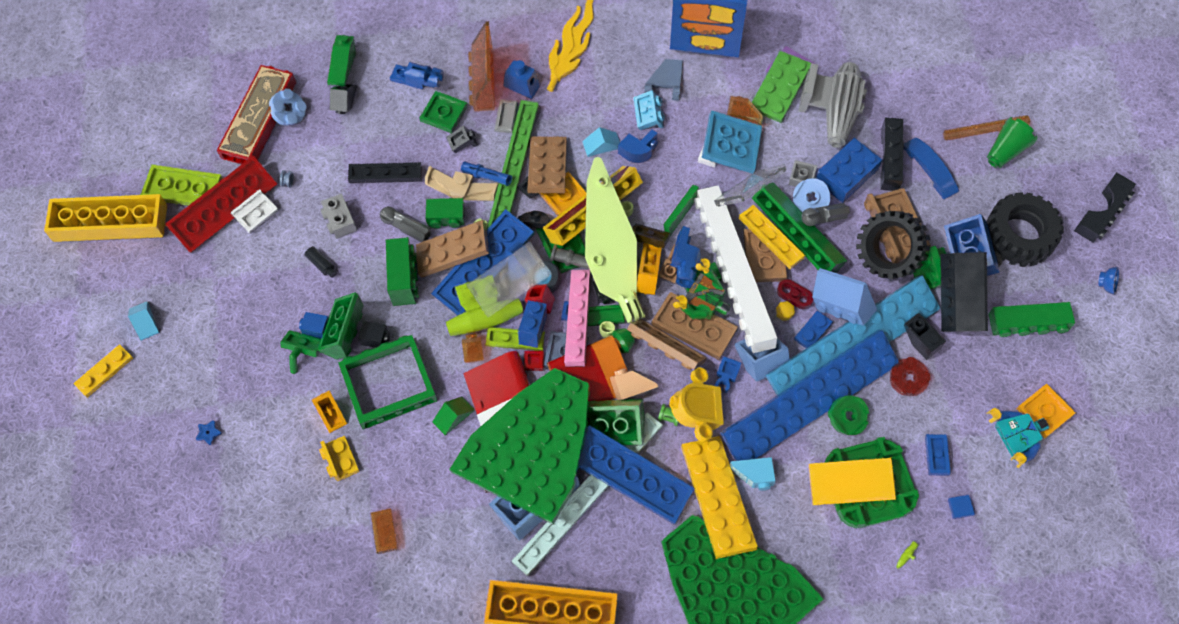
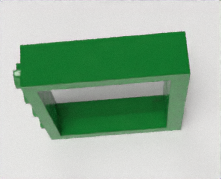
(395, 409)

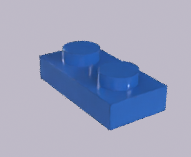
(813, 330)
(937, 454)

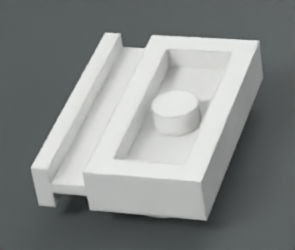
(254, 211)

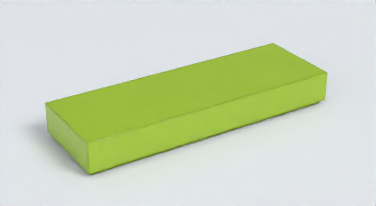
(508, 339)

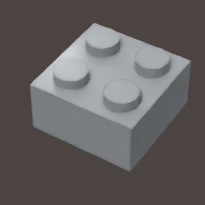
(801, 172)

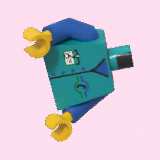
(1019, 433)

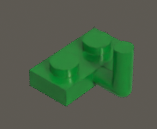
(298, 344)

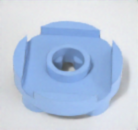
(296, 105)
(809, 186)

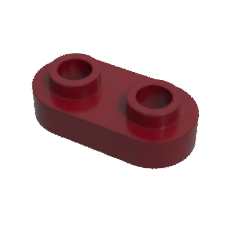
(795, 294)

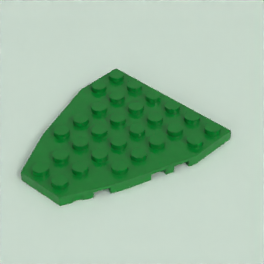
(531, 446)
(734, 588)

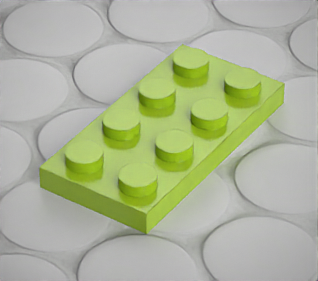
(178, 184)

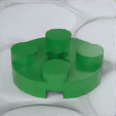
(838, 418)

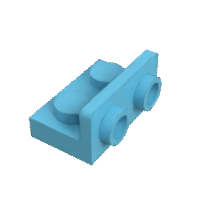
(648, 110)

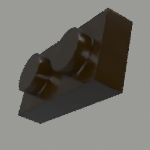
(651, 235)

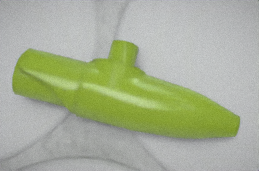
(907, 554)

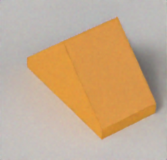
(329, 411)

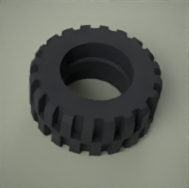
(1037, 213)

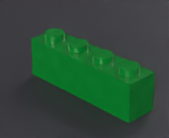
(1031, 319)

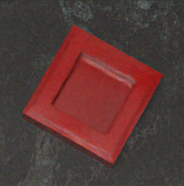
(533, 360)

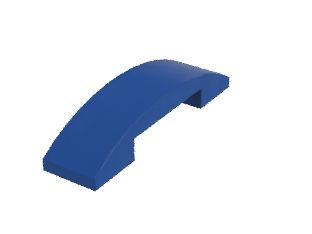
(933, 166)

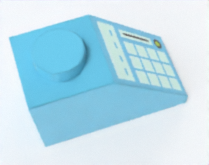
(755, 472)

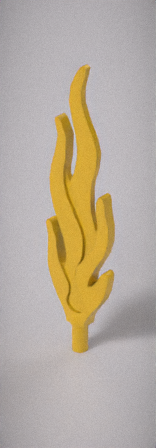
(572, 48)

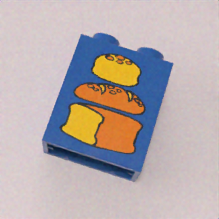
(708, 26)

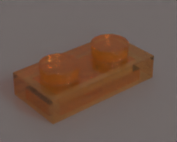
(384, 531)

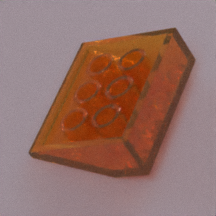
(482, 71)

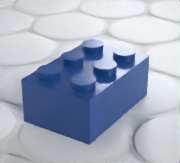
(849, 170)
(972, 236)

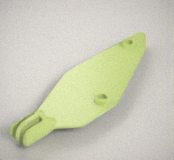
(611, 243)

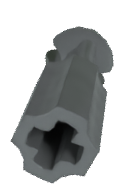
(825, 214)
(405, 224)

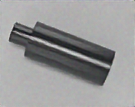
(320, 261)

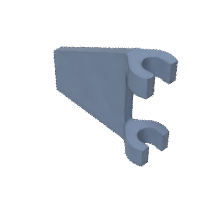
(667, 76)

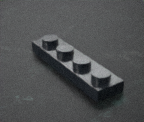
(385, 172)

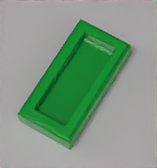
(609, 313)

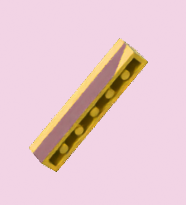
(573, 219)

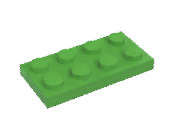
(781, 86)

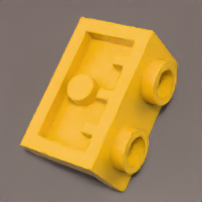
(339, 458)

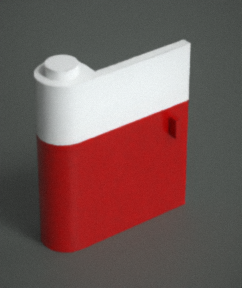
(496, 383)

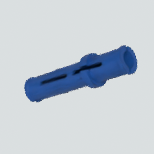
(480, 171)

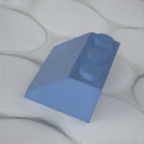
(843, 297)

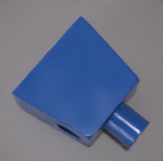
(521, 79)

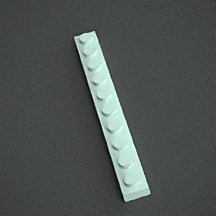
(573, 510)

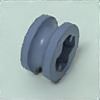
(286, 178)

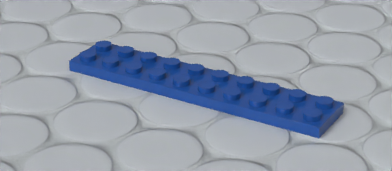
(809, 398)

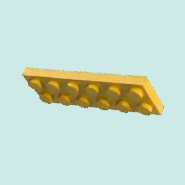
(718, 497)

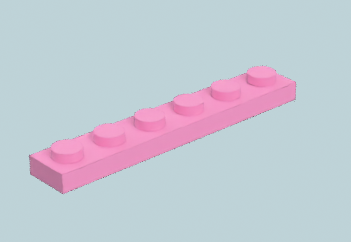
(577, 318)

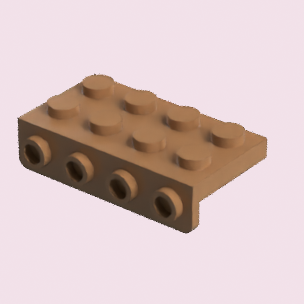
(894, 238)

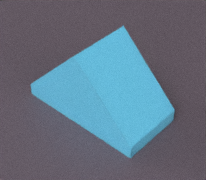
(601, 142)
(143, 321)

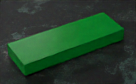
(681, 210)

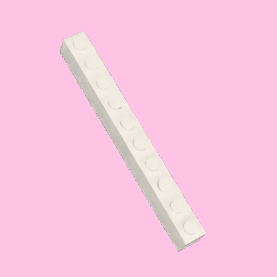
(736, 271)

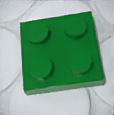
(443, 111)

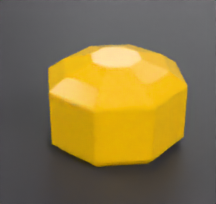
(785, 310)

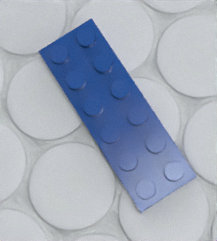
(501, 237)
(634, 476)

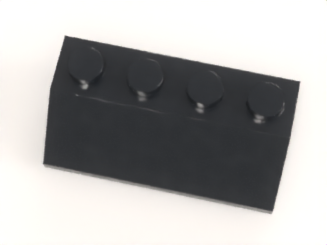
(964, 292)

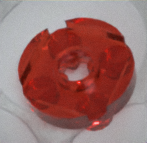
(910, 366)

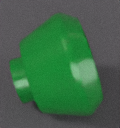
(625, 339)

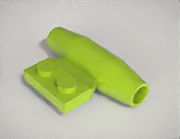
(474, 317)

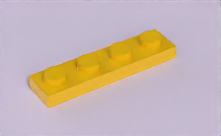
(771, 237)

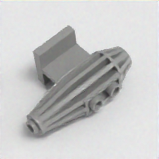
(839, 96)

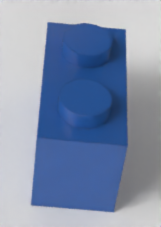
(532, 324)

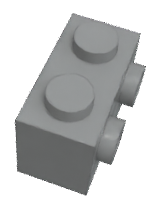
(338, 215)

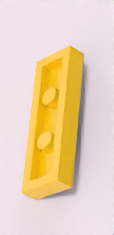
(103, 370)

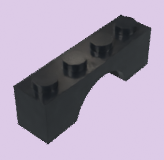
(892, 163)
(1116, 193)

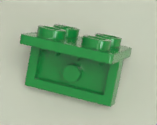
(931, 268)

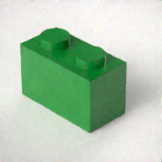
(445, 212)

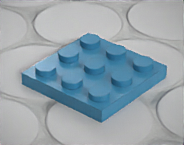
(731, 142)

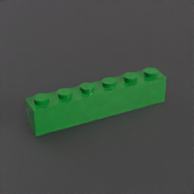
(805, 238)

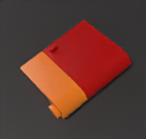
(600, 364)

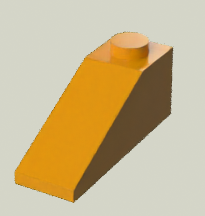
(648, 269)

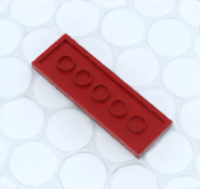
(214, 207)

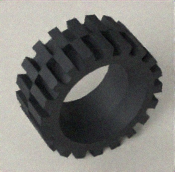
(870, 244)

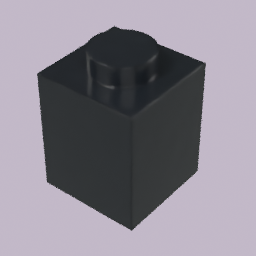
(373, 334)

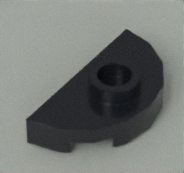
(534, 219)

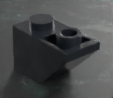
(923, 336)

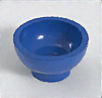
(1108, 279)

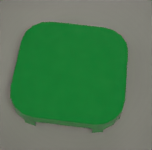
(876, 512)

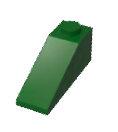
(341, 60)

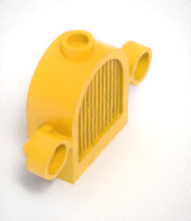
(698, 405)

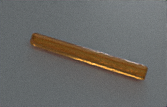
(977, 129)

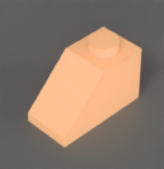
(630, 383)

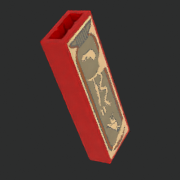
(253, 119)

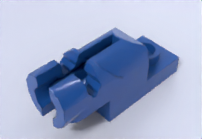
(417, 75)
(685, 259)

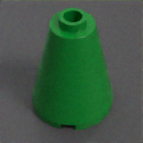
(1011, 141)

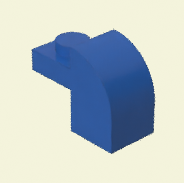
(636, 150)

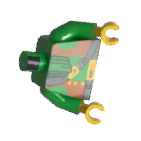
(704, 296)

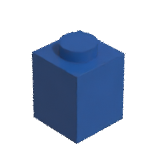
(313, 324)

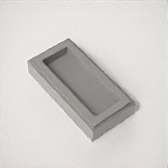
(506, 116)

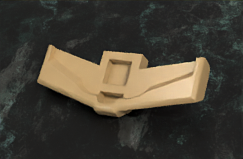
(460, 186)

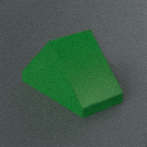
(452, 414)

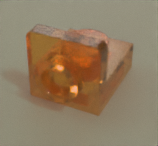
(472, 348)

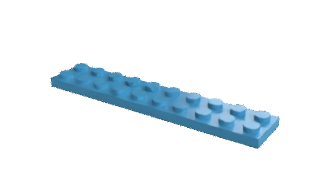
(889, 317)

